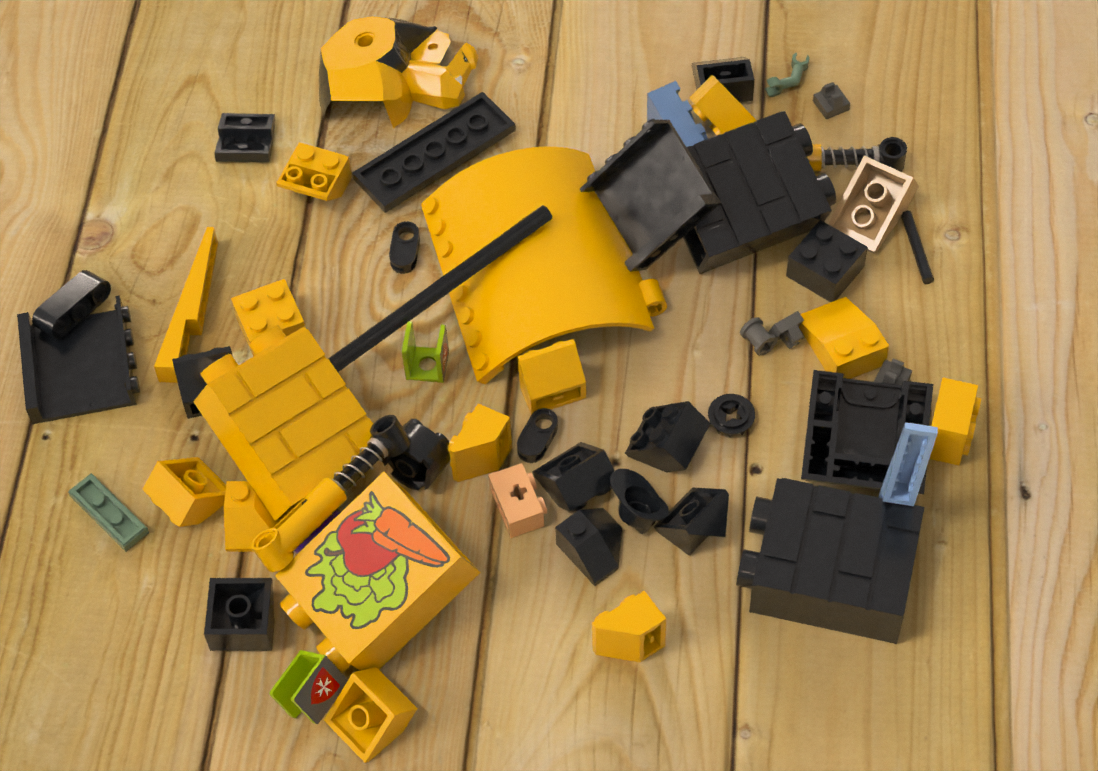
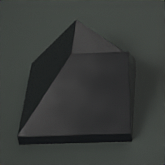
(695, 518)

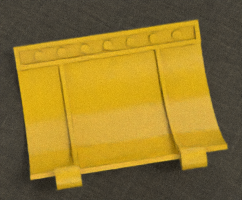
(552, 281)

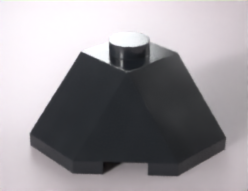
(591, 542)

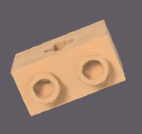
(522, 514)

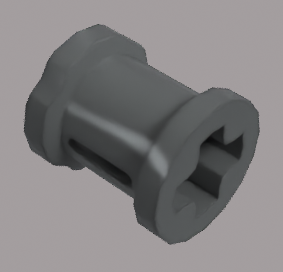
(758, 336)

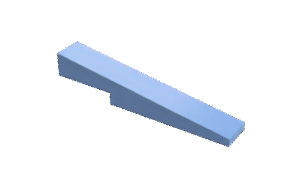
(908, 464)

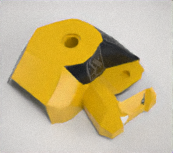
(394, 65)

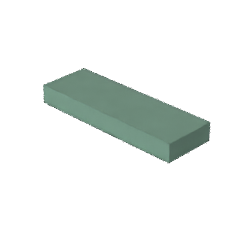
(108, 512)

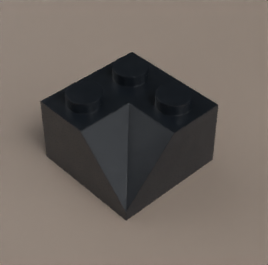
(240, 614)

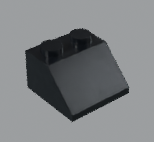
(576, 476)

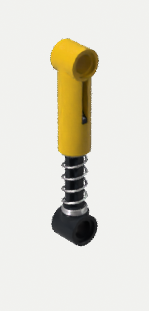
(890, 152)
(277, 544)

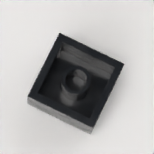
(826, 261)

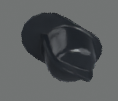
(638, 500)

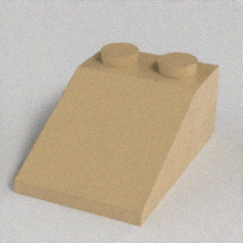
(873, 203)

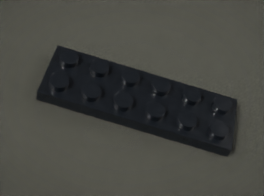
(433, 151)

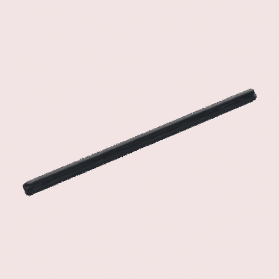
(440, 288)

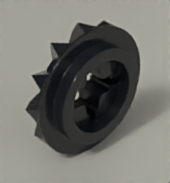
(728, 404)

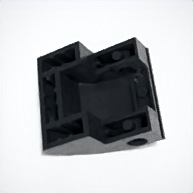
(857, 428)

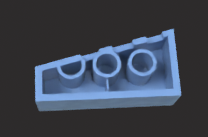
(666, 104)

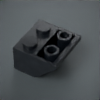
(732, 73)
(189, 379)
(668, 436)

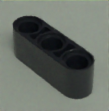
(71, 304)

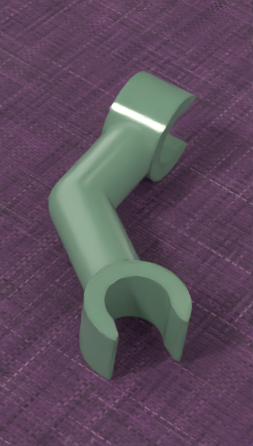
(777, 85)

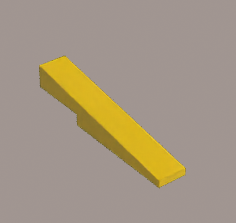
(190, 310)

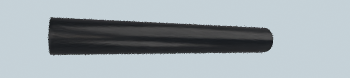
(917, 247)

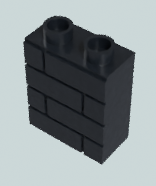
(763, 190)
(832, 559)

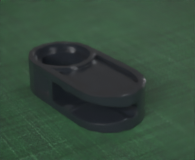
(404, 253)
(535, 441)

